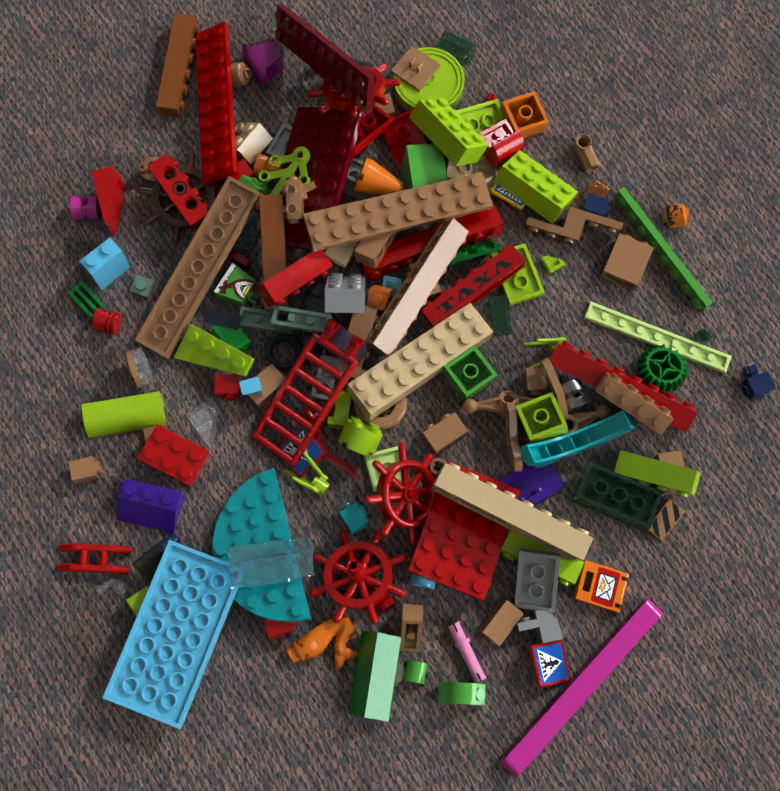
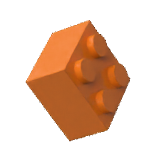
(525, 114)

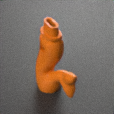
(317, 640)

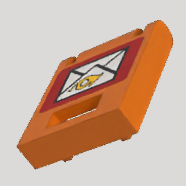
(605, 587)

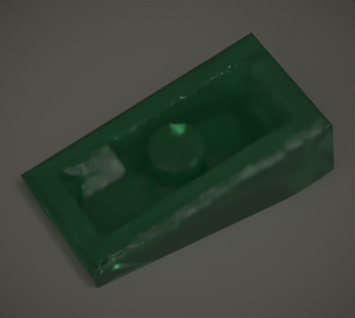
(500, 315)

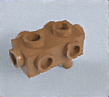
(295, 196)

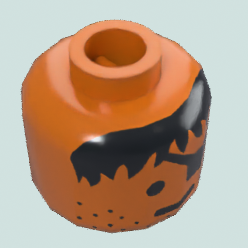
(676, 215)

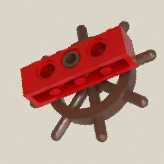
(174, 184)

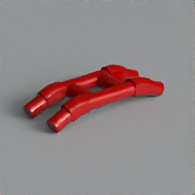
(102, 567)

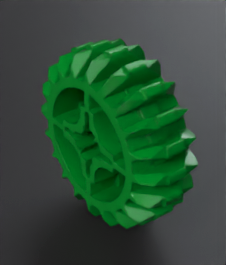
(672, 368)

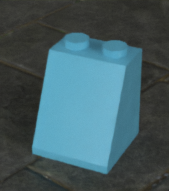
(105, 263)

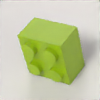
(542, 419)

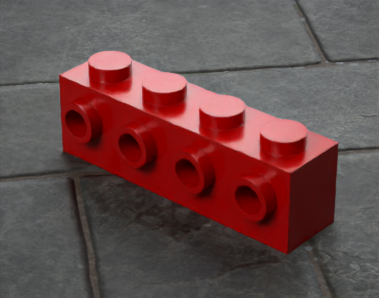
(293, 277)

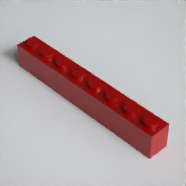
(408, 249)
(591, 370)

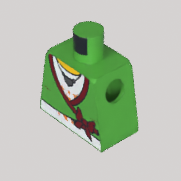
(237, 287)

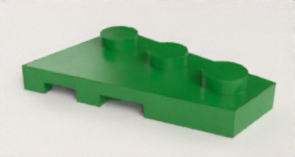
(476, 249)

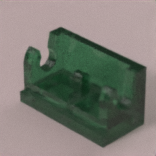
(457, 47)

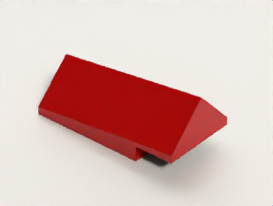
(371, 127)

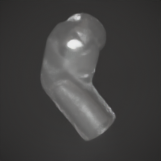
(113, 585)

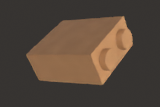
(627, 262)

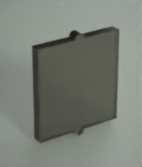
(149, 561)

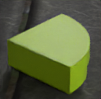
(552, 264)

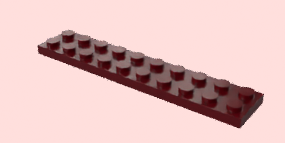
(325, 58)

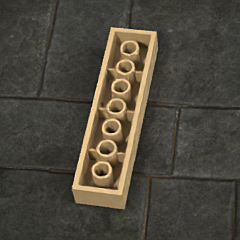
(418, 362)
(512, 513)

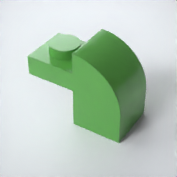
(461, 693)

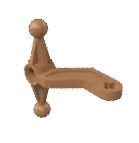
(504, 405)
(577, 420)

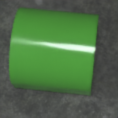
(415, 672)

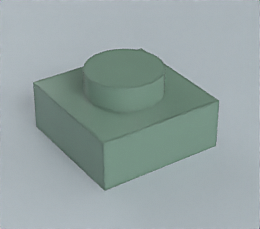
(142, 286)

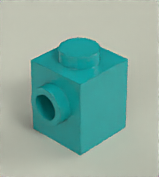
(354, 517)

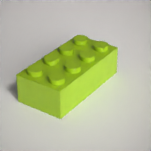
(448, 131)
(536, 186)

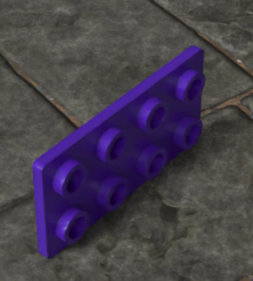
(535, 483)

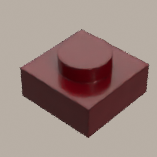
(241, 260)

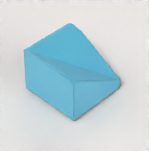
(251, 386)

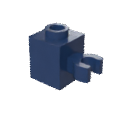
(756, 384)

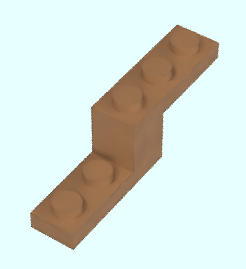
(573, 225)

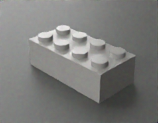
(345, 293)

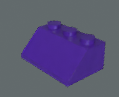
(149, 505)

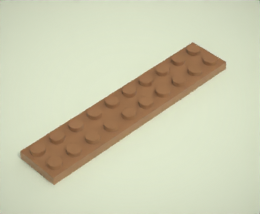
(397, 211)
(198, 267)

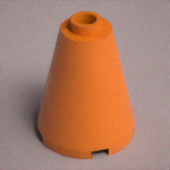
(376, 180)

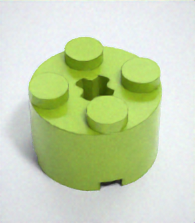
(360, 436)

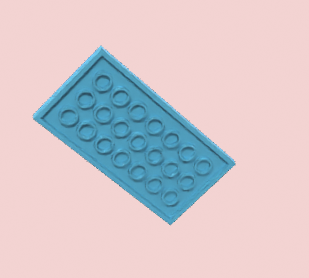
(173, 635)

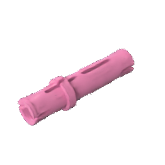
(466, 652)

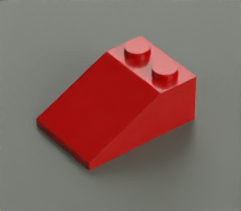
(110, 194)

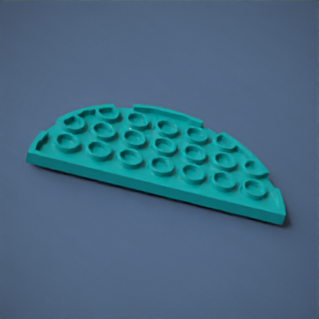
(258, 516)

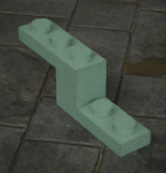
(283, 320)

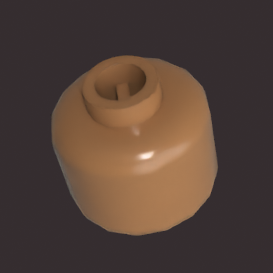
(240, 74)

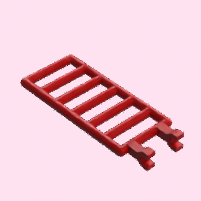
(347, 355)

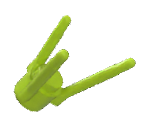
(551, 342)
(317, 485)

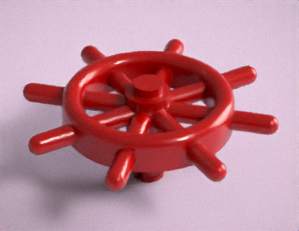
(342, 103)
(404, 493)
(358, 576)

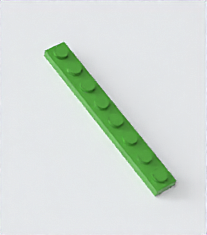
(666, 254)

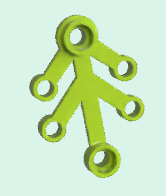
(287, 172)

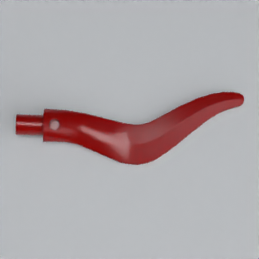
(329, 456)

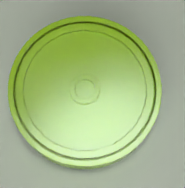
(445, 82)

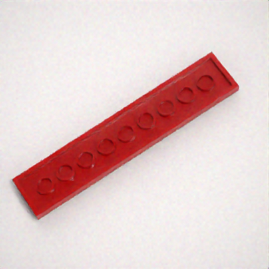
(215, 104)

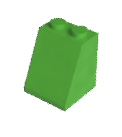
(422, 165)

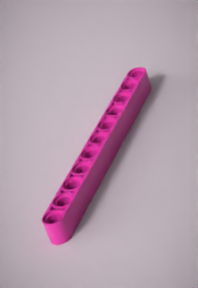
(580, 690)

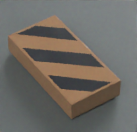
(665, 519)

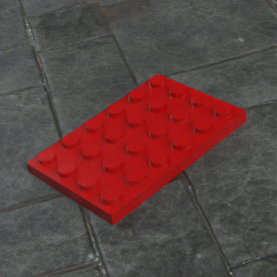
(459, 545)

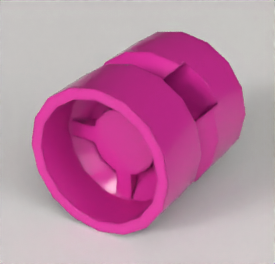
(82, 208)

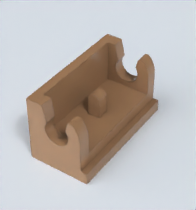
(500, 622)

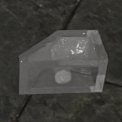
(205, 422)

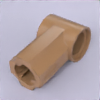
(586, 154)

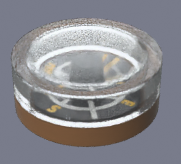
(139, 367)

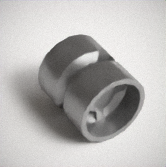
(574, 395)

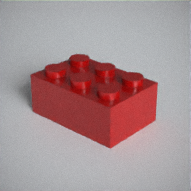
(173, 456)

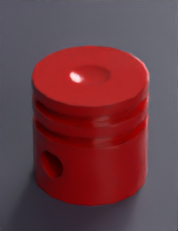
(106, 321)

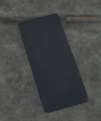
(222, 319)

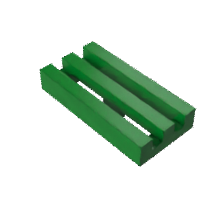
(77, 289)

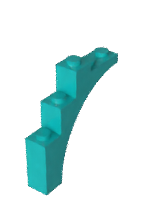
(570, 444)

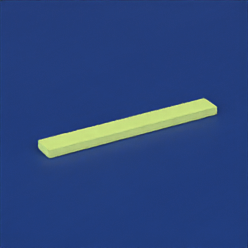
(653, 335)

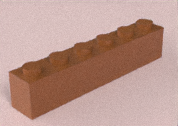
(177, 65)
(272, 239)

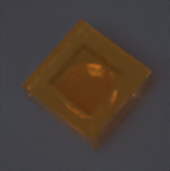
(598, 188)

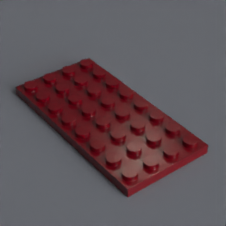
(331, 146)

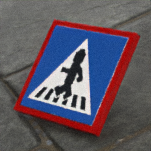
(314, 450)
(550, 663)

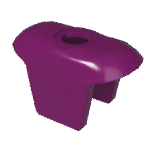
(263, 61)

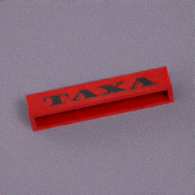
(475, 285)

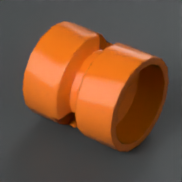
(262, 163)

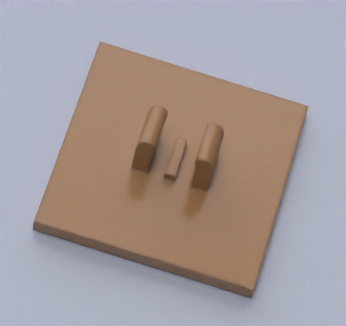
(415, 68)

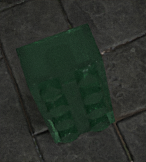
(617, 496)

